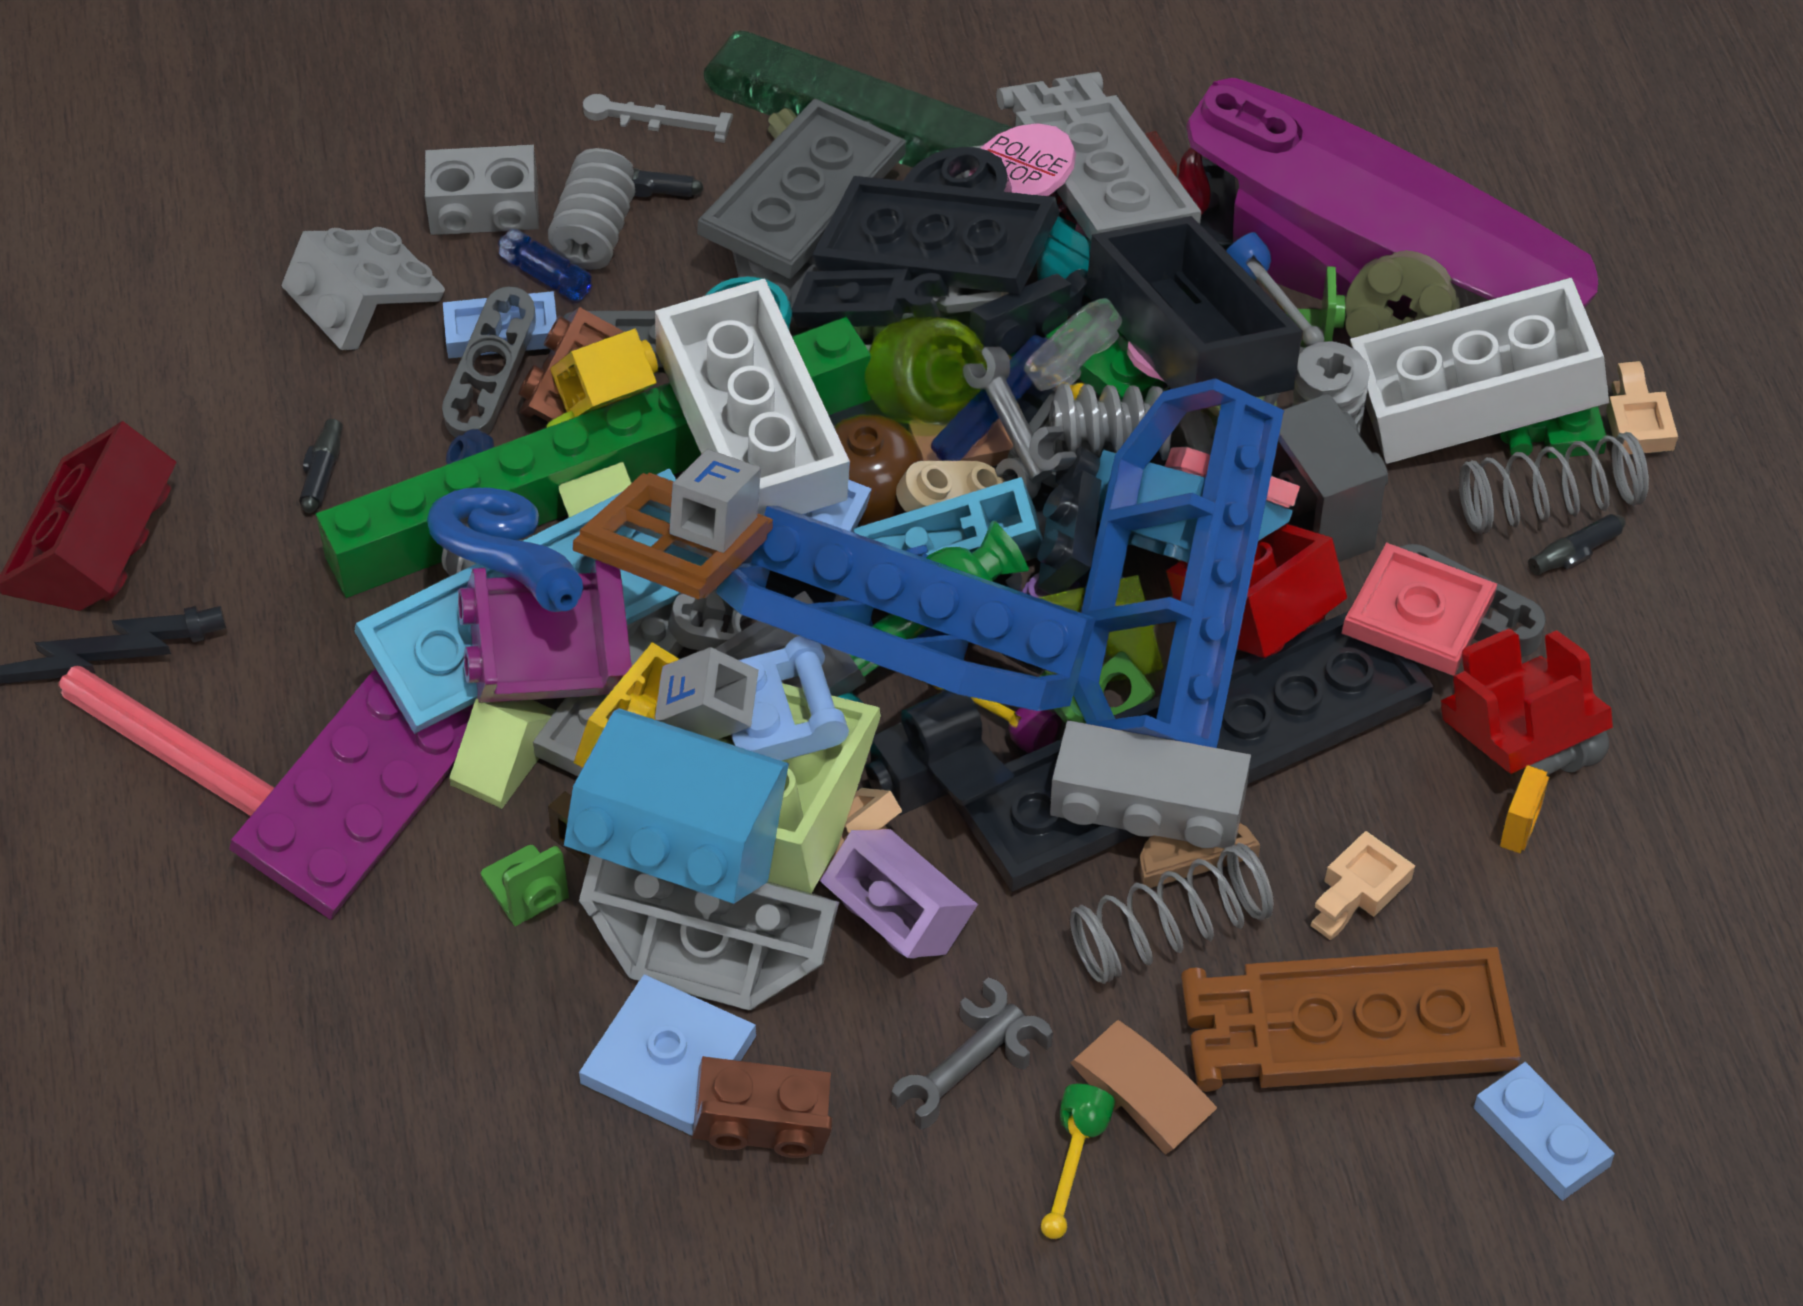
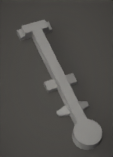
(599, 107)

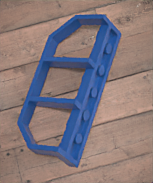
(1217, 567)
(920, 592)

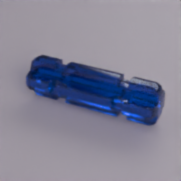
(545, 264)

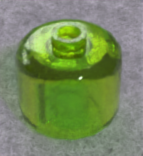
(919, 369)

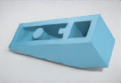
(964, 521)

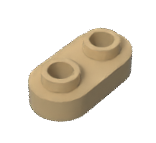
(948, 481)

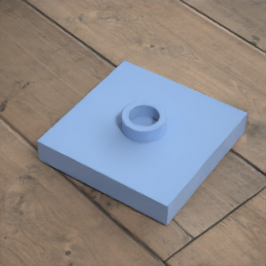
(656, 1050)

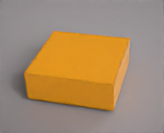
(1524, 809)

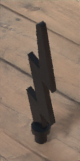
(138, 639)

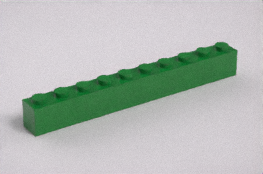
(388, 530)

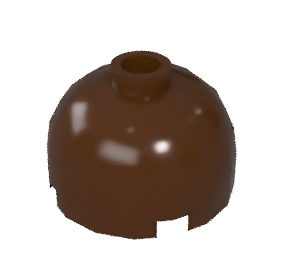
(878, 459)

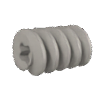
(592, 208)
(1333, 370)
(1100, 420)

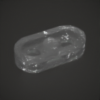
(1080, 337)

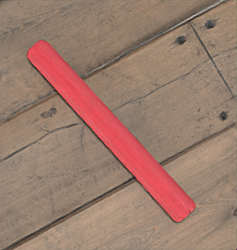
(164, 739)

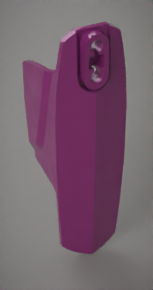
(1345, 196)

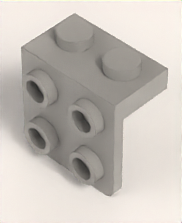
(347, 272)

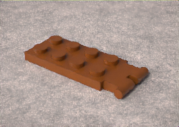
(1352, 1019)

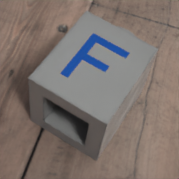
(715, 500)
(707, 694)

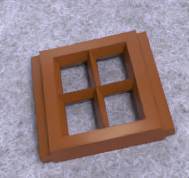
(601, 542)

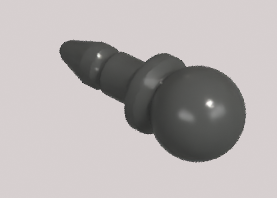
(1575, 757)

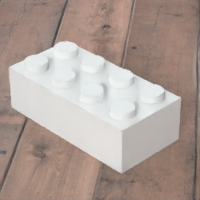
(1482, 370)
(753, 395)

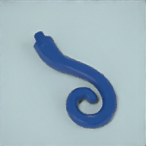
(495, 526)

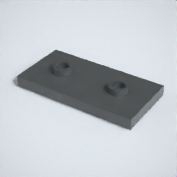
(795, 185)

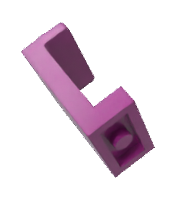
(542, 653)

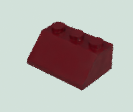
(89, 521)

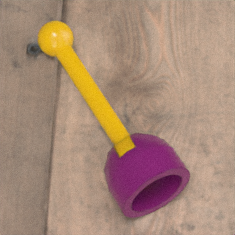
(1027, 727)

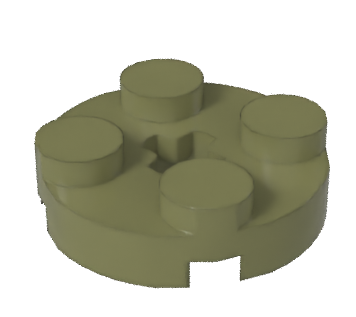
(1390, 278)

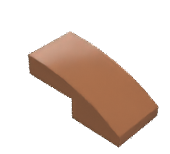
(1145, 1085)

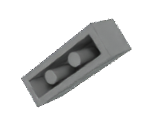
(1149, 785)

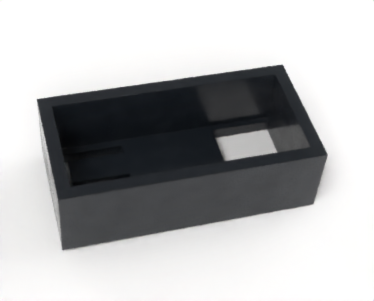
(1193, 308)

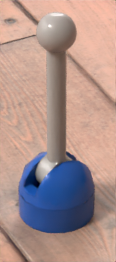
(1255, 259)

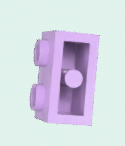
(898, 893)

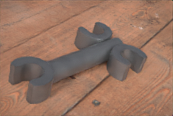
(1034, 450)
(994, 1027)

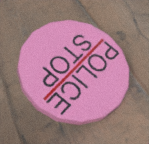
(1035, 157)

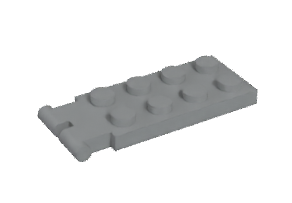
(1116, 170)

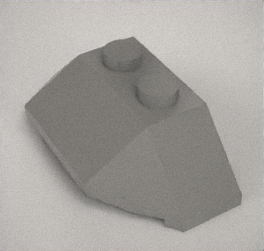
(705, 943)

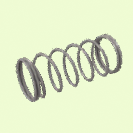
(1482, 484)
(1108, 954)

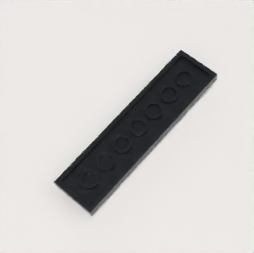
(1275, 710)

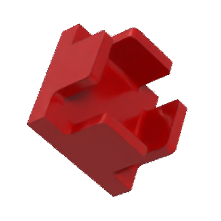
(1527, 708)

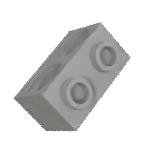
(481, 189)

